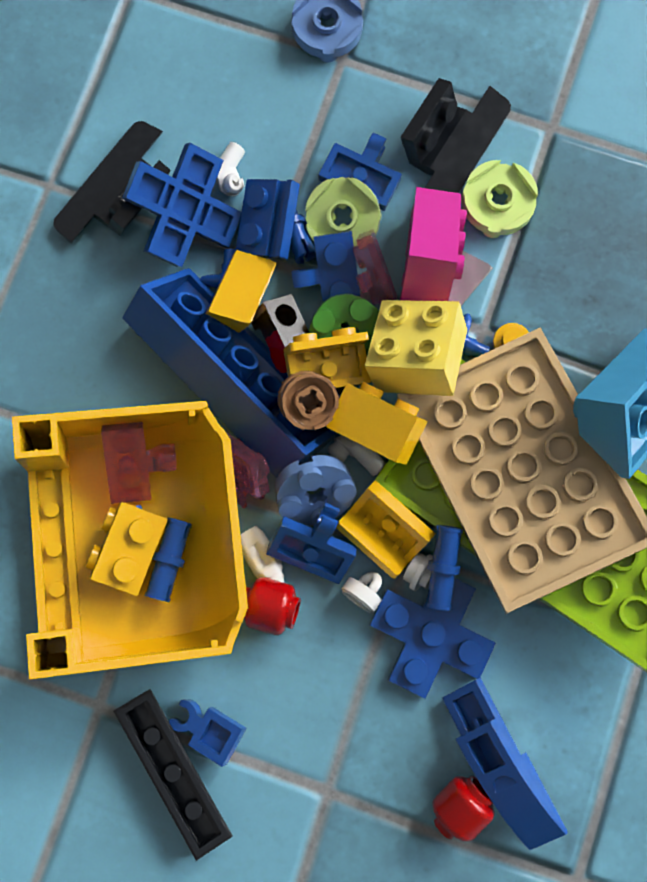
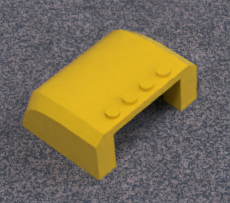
(101, 627)

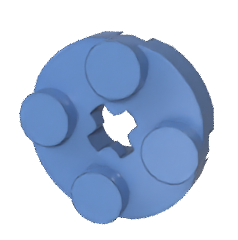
(322, 41)
(322, 472)

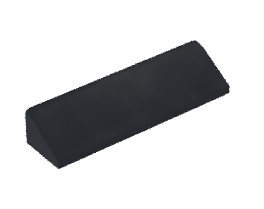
(173, 774)

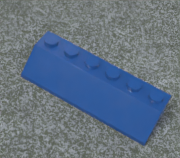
(221, 367)

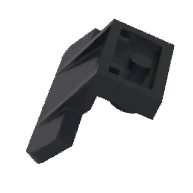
(451, 139)
(105, 187)

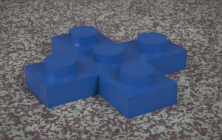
(182, 204)
(431, 638)

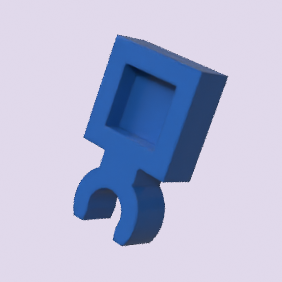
(214, 732)

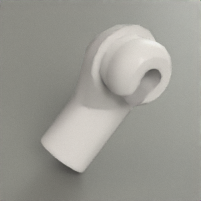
(228, 177)
(369, 459)

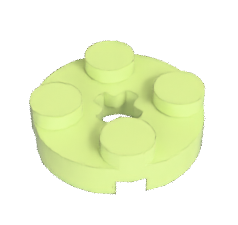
(502, 178)
(342, 193)

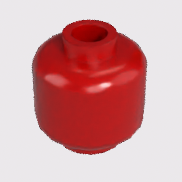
(271, 606)
(462, 809)

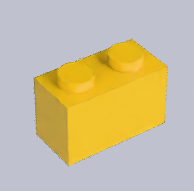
(377, 423)

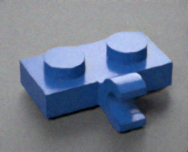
(364, 167)
(335, 266)
(314, 547)

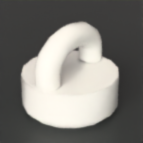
(360, 594)

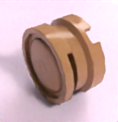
(308, 400)

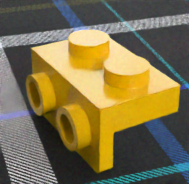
(335, 357)
(385, 529)
(126, 548)

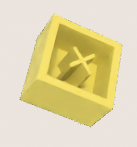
(417, 347)

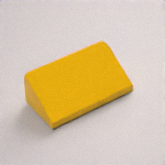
(241, 290)

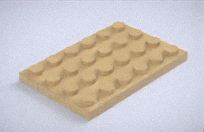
(523, 477)

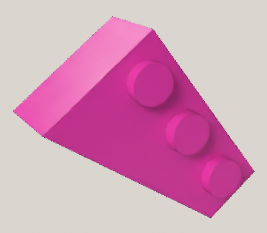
(434, 246)

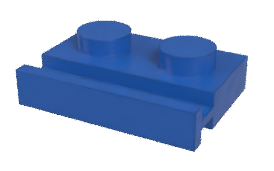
(268, 217)

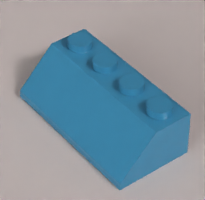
(615, 409)

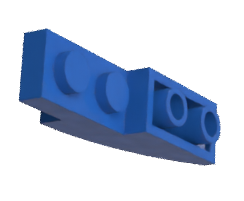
(500, 767)

